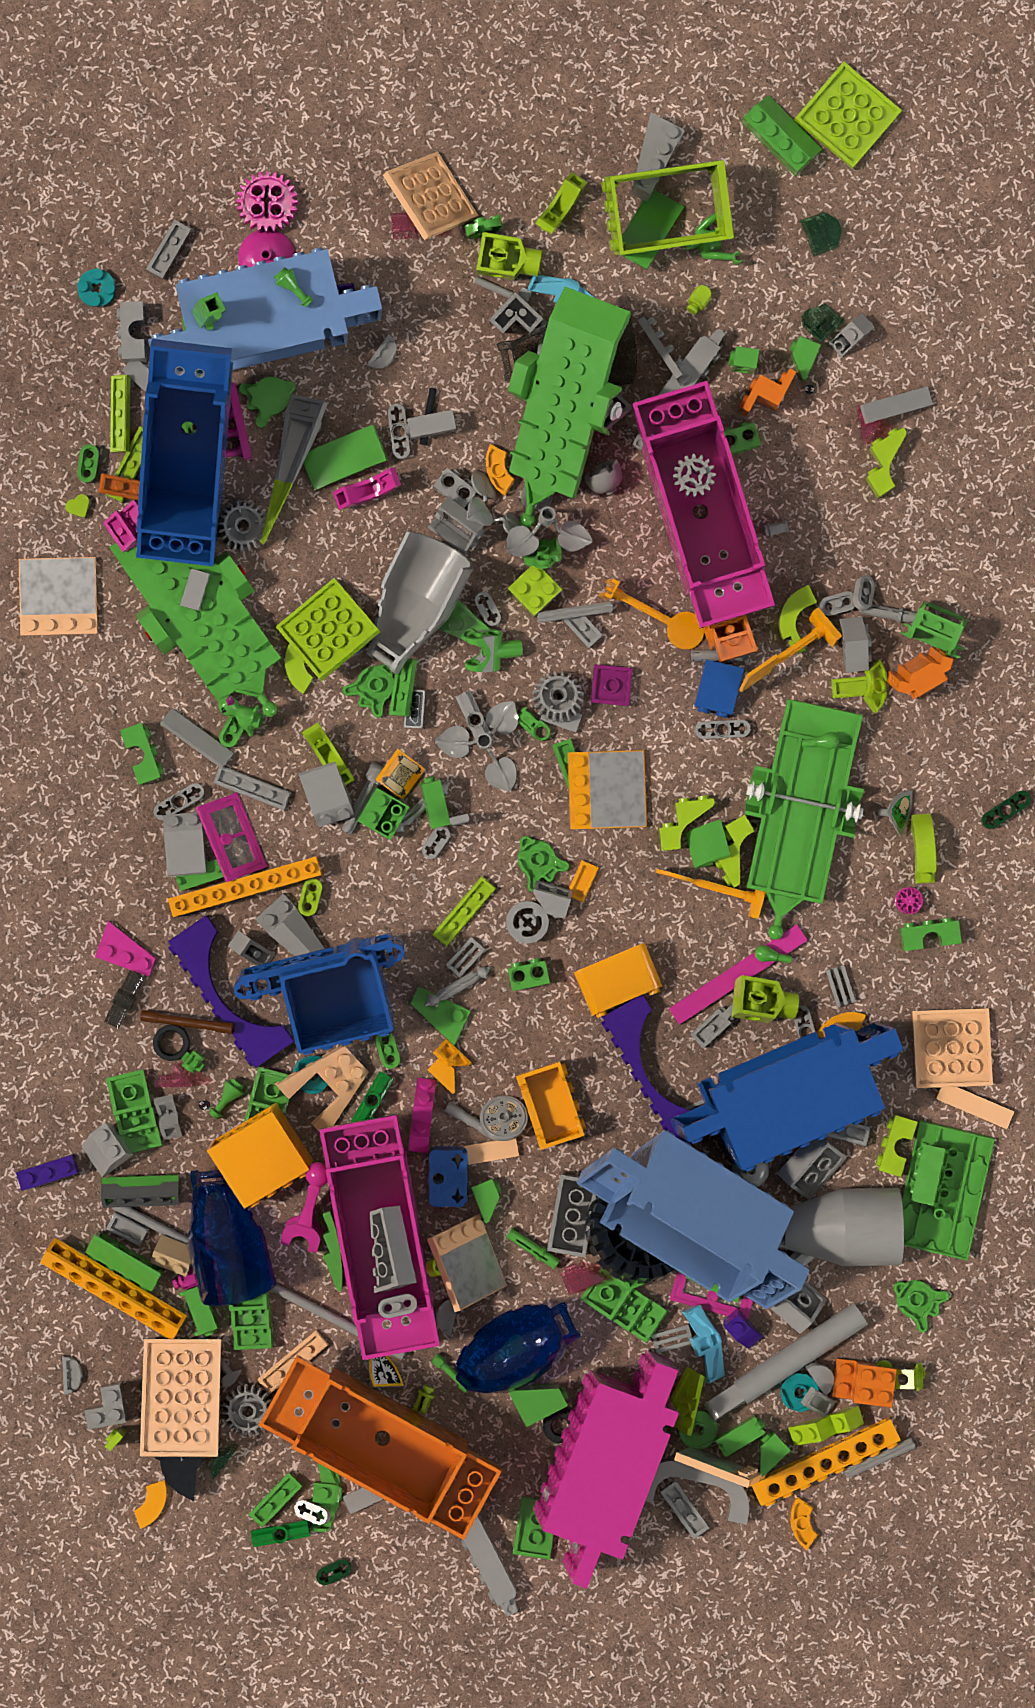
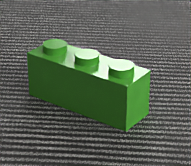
(929, 1175)

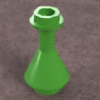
(287, 280)
(231, 1091)

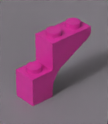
(422, 1115)

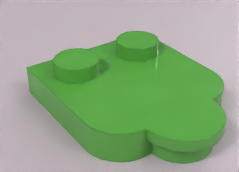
(546, 554)

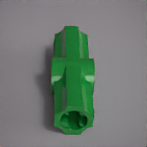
(379, 1088)
(267, 1535)

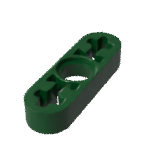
(1014, 797)

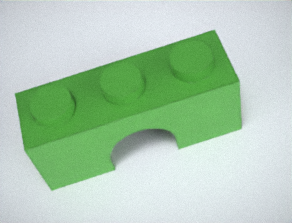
(148, 769)
(947, 931)

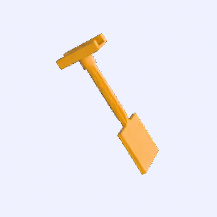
(823, 628)

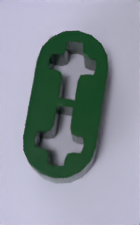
(331, 1567)

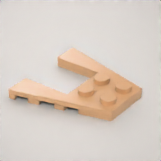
(340, 1071)

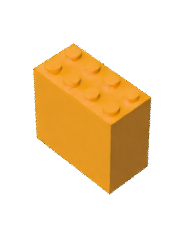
(260, 1156)

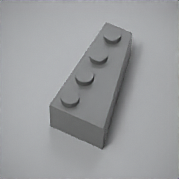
(657, 150)
(391, 1250)

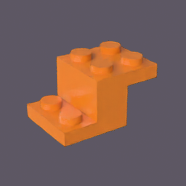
(766, 392)
(731, 638)
(864, 1382)

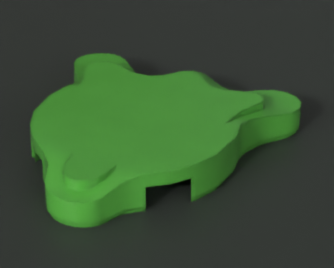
(268, 396)
(374, 688)
(539, 861)
(918, 1301)

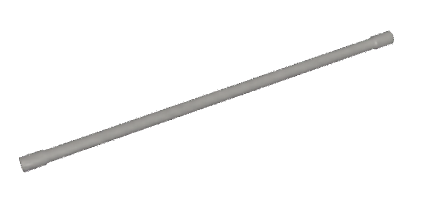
(278, 1289)

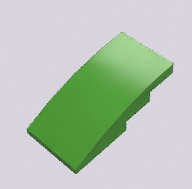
(651, 223)
(344, 457)
(266, 1092)
(134, 1111)
(333, 1257)
(626, 1308)
(252, 1323)

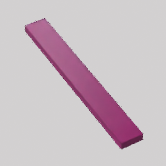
(726, 981)

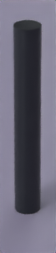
(429, 410)

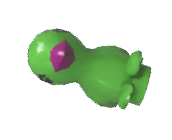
(246, 716)

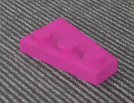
(123, 951)

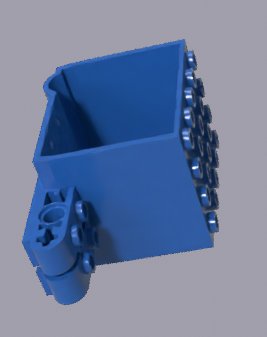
(330, 992)

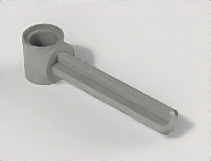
(364, 797)

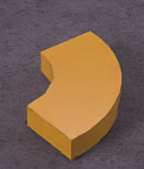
(497, 469)
(850, 1019)
(153, 1504)
(801, 1523)

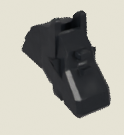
(181, 1473)

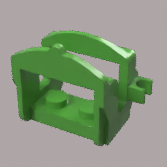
(936, 629)

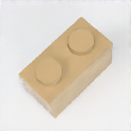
(172, 1255)

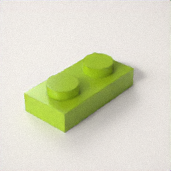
(114, 1437)

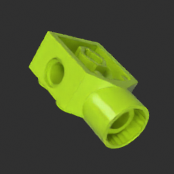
(506, 257)
(762, 1000)

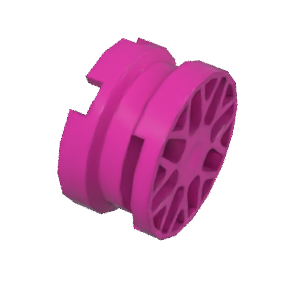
(908, 900)

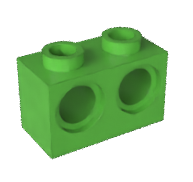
(744, 360)
(740, 444)
(529, 980)

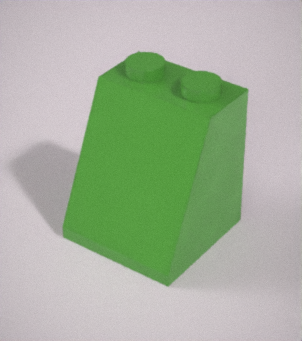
(539, 1401)

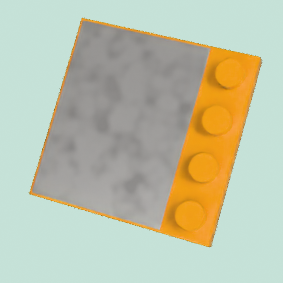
(607, 789)

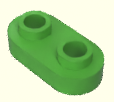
(88, 463)
(231, 728)
(388, 1049)

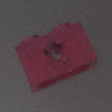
(403, 226)

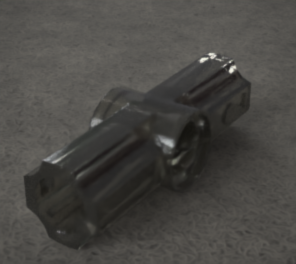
(124, 999)

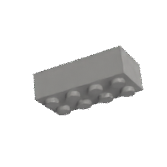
(569, 1217)

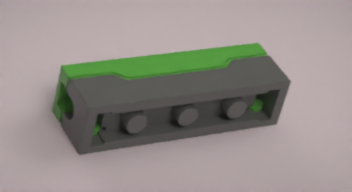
(140, 1191)

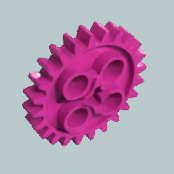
(284, 202)

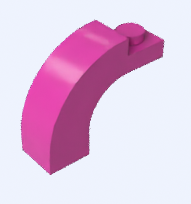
(367, 490)

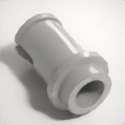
(775, 528)

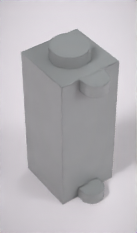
(430, 425)

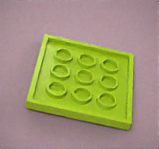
(848, 115)
(328, 629)

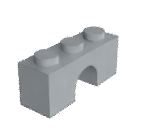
(131, 315)

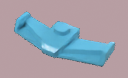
(554, 286)
(706, 1342)

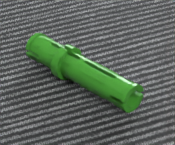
(534, 1249)

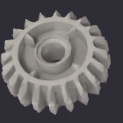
(234, 518)
(558, 708)
(235, 1409)

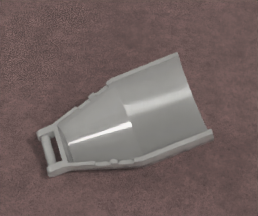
(417, 596)
(849, 1227)

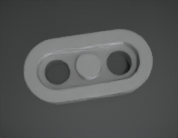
(863, 592)
(837, 603)
(398, 1306)

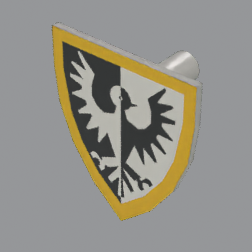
(383, 1373)

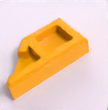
(451, 1055)
(443, 1074)

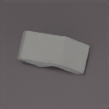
(168, 1117)

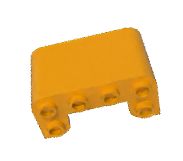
(551, 1104)

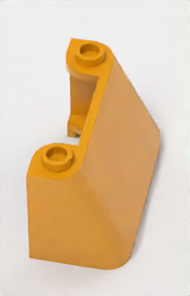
(618, 979)

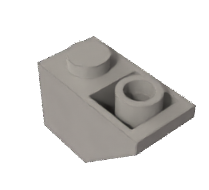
(851, 335)

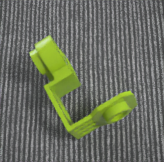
(915, 1376)

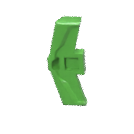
(328, 1494)

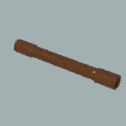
(217, 1026)

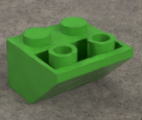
(383, 813)

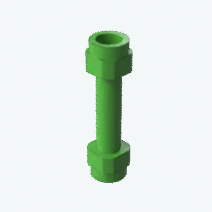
(439, 1361)

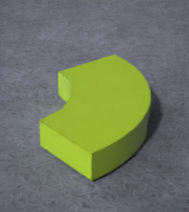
(296, 670)
(877, 686)

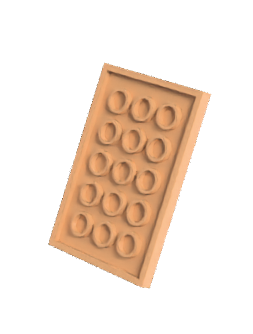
(180, 1398)

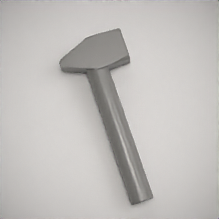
(524, 293)
(230, 1376)

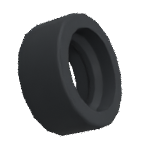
(157, 1038)

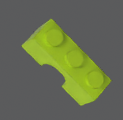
(899, 1128)

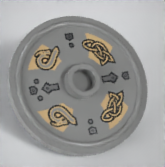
(503, 1118)

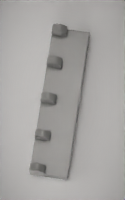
(664, 352)

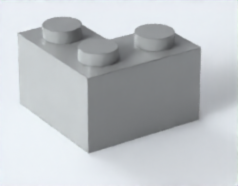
(515, 309)
(855, 644)
(113, 1409)

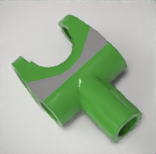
(491, 650)

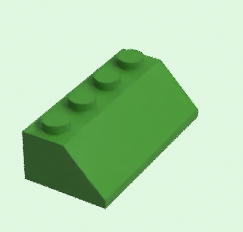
(781, 135)
(125, 1261)

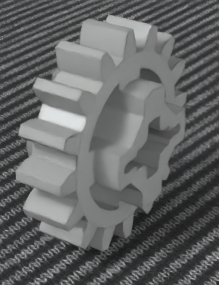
(699, 487)

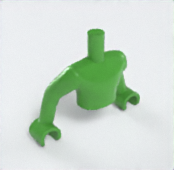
(707, 249)

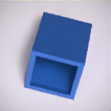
(718, 688)

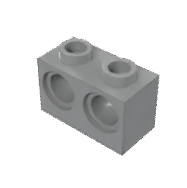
(454, 490)

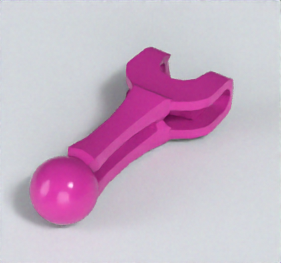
(305, 1223)

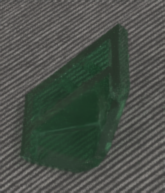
(821, 232)
(821, 322)
(223, 1456)

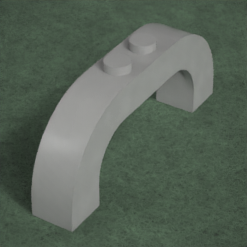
(739, 1503)

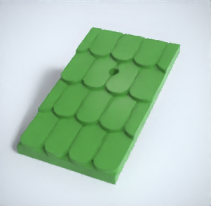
(951, 1225)

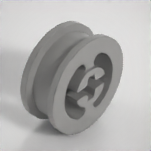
(537, 911)

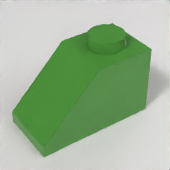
(803, 356)
(487, 1196)
(771, 1451)

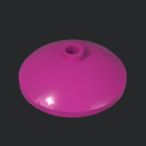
(257, 243)

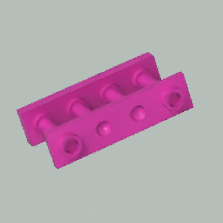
(239, 430)

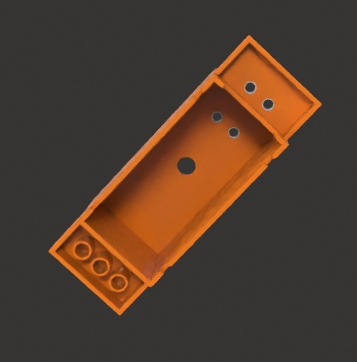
(418, 1470)

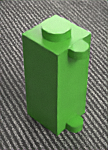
(208, 311)
(434, 802)
(213, 873)
(202, 1314)
(740, 1435)

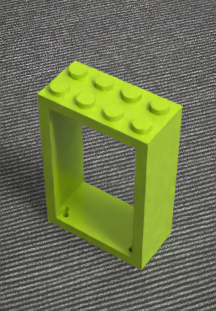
(721, 201)

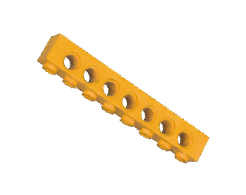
(245, 886)
(113, 1289)
(831, 1452)

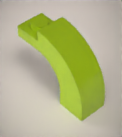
(562, 203)
(793, 606)
(326, 751)
(924, 848)

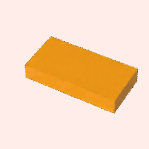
(583, 880)

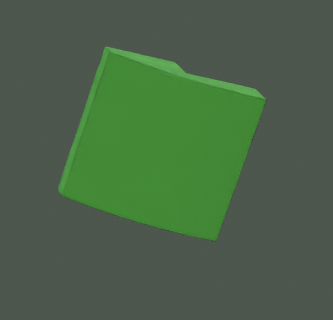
(707, 844)

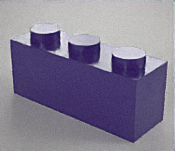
(47, 1172)

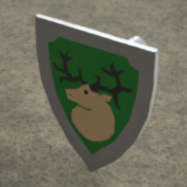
(899, 811)

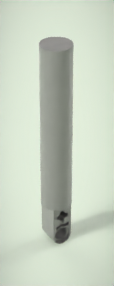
(787, 1361)

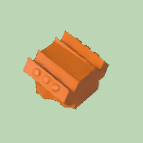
(921, 673)

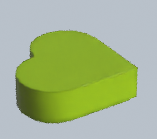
(78, 506)

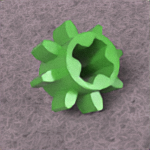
(193, 1061)

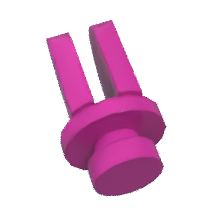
(185, 1282)

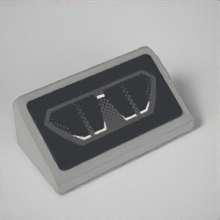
(416, 713)

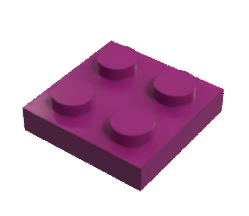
(611, 685)

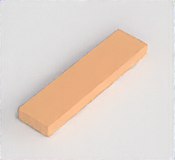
(975, 1105)
(490, 1151)
(307, 1349)

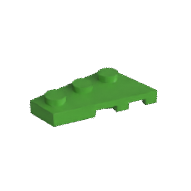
(462, 622)
(446, 1018)

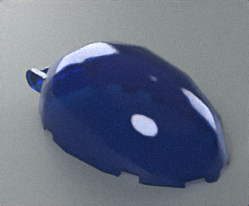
(515, 1349)

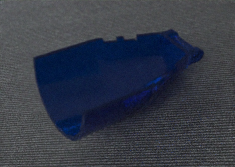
(225, 1245)

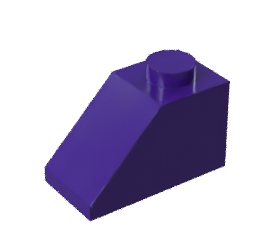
(742, 1329)

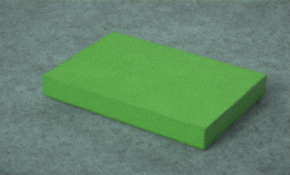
(529, 1537)

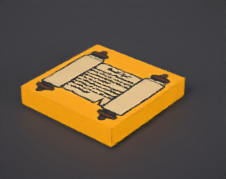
(400, 774)

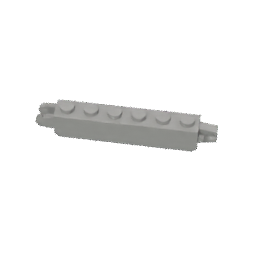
(696, 362)
(491, 1567)

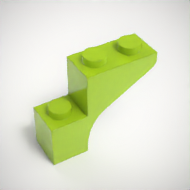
(884, 452)
(685, 813)
(737, 832)
(826, 1426)

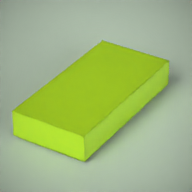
(849, 687)

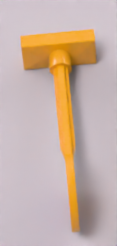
(681, 628)
(755, 898)

